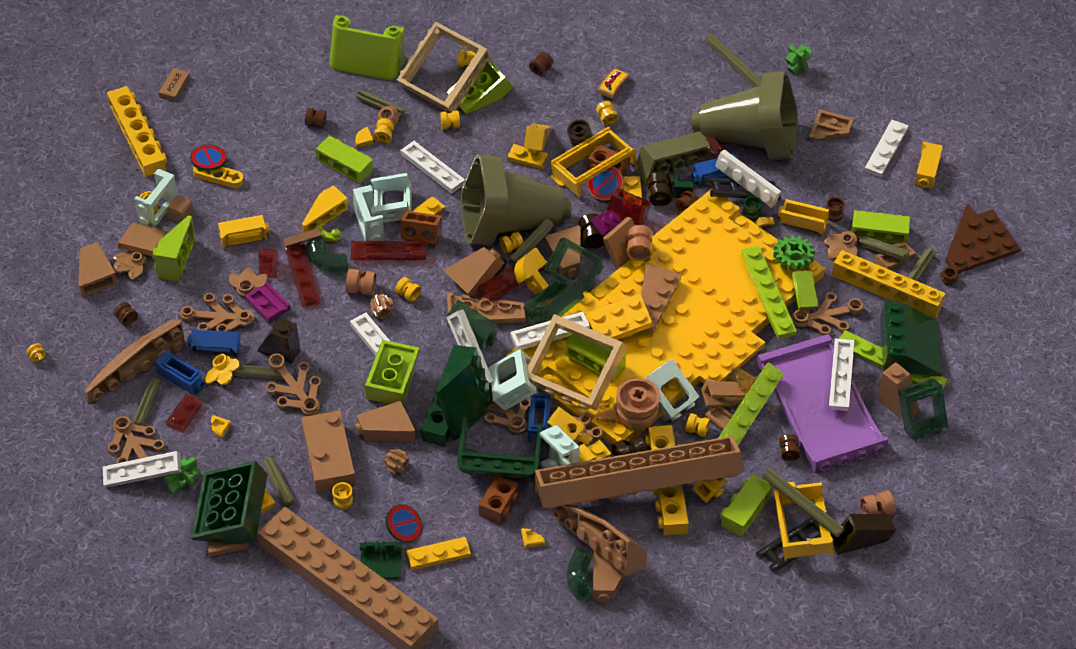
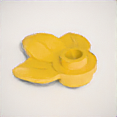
(222, 370)

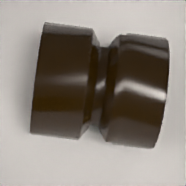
(579, 132)
(659, 189)
(590, 235)
(632, 445)

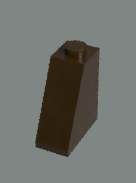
(282, 340)
(863, 531)

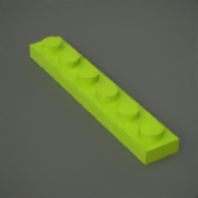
(768, 292)
(873, 354)
(752, 403)

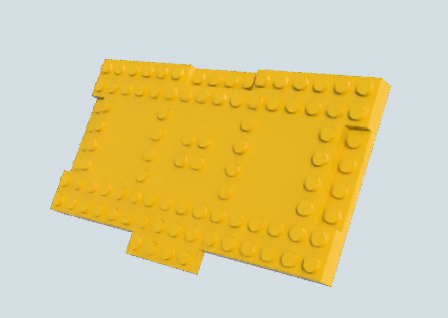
(707, 322)

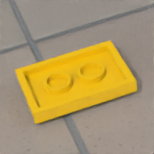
(621, 318)

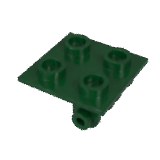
(382, 557)

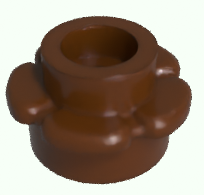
(949, 271)

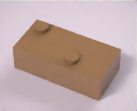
(327, 451)

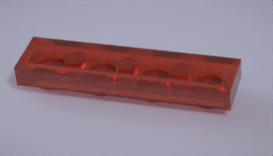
(388, 250)
(302, 275)
(500, 284)

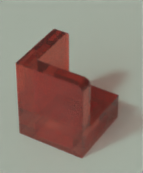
(268, 262)

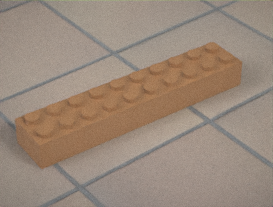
(639, 472)
(347, 581)

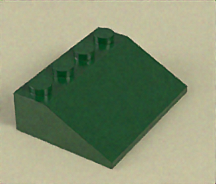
(909, 339)
(463, 389)
(230, 504)

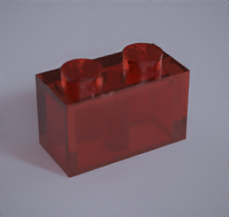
(629, 206)

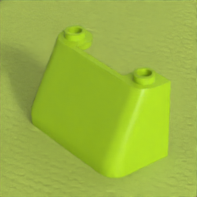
(366, 51)

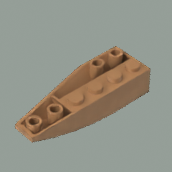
(136, 358)
(603, 538)

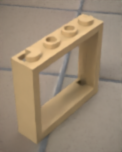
(466, 80)
(617, 347)

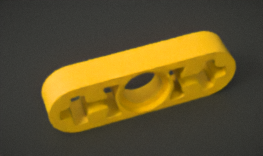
(224, 180)

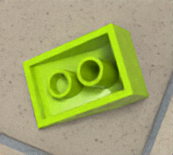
(487, 88)
(174, 251)
(392, 373)

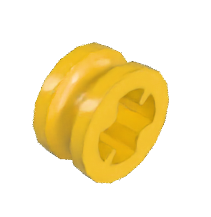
(36, 352)

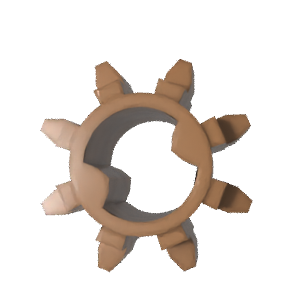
(382, 306)
(396, 461)

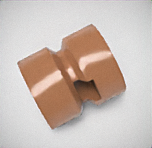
(639, 242)
(361, 282)
(880, 504)

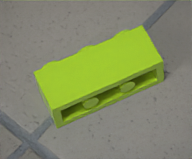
(344, 159)
(881, 226)
(590, 354)
(746, 505)

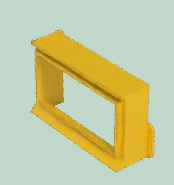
(584, 149)
(805, 548)

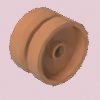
(637, 403)

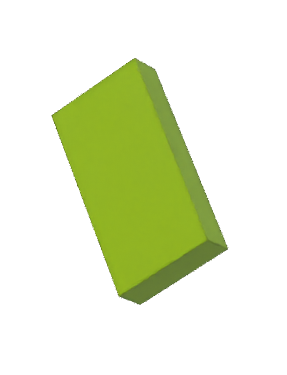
(805, 289)

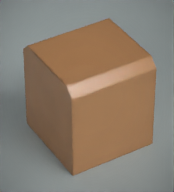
(179, 208)

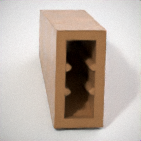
(570, 263)
(94, 270)
(475, 270)
(891, 381)
(386, 424)
(606, 579)

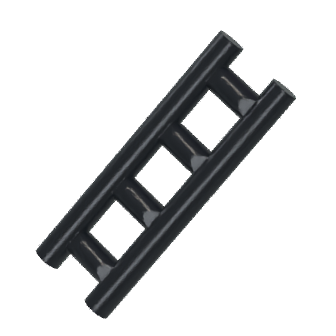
(735, 193)
(797, 531)

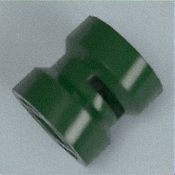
(752, 208)

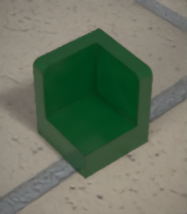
(681, 186)

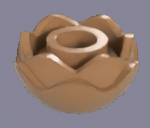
(391, 111)

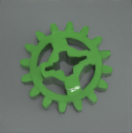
(793, 253)

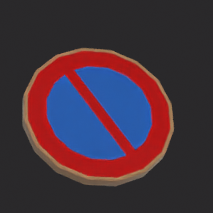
(606, 184)

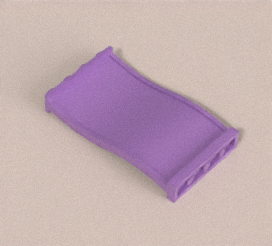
(804, 394)

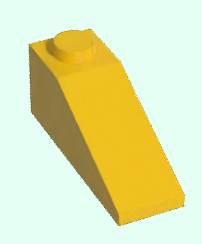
(536, 137)
(325, 208)

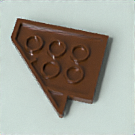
(979, 241)

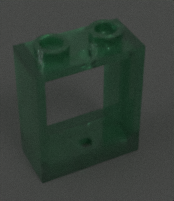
(558, 255)
(555, 299)
(482, 327)
(917, 392)

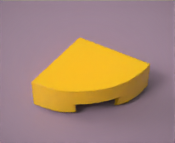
(363, 138)
(763, 222)
(219, 426)
(531, 538)

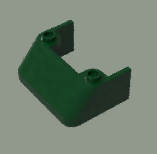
(472, 462)

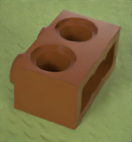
(601, 154)
(417, 227)
(498, 499)

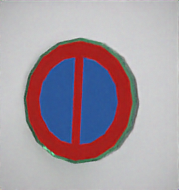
(208, 157)
(403, 523)

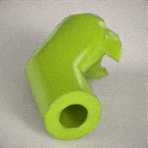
(334, 236)

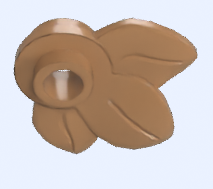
(837, 243)
(128, 263)
(248, 280)

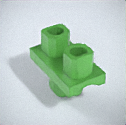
(798, 59)
(188, 473)

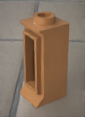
(722, 393)

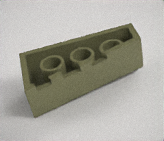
(671, 155)

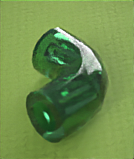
(324, 260)
(577, 574)

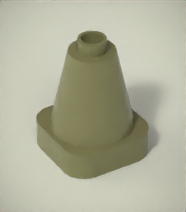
(754, 117)
(506, 202)

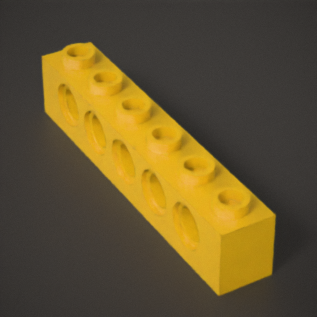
(136, 131)
(888, 284)
(674, 523)

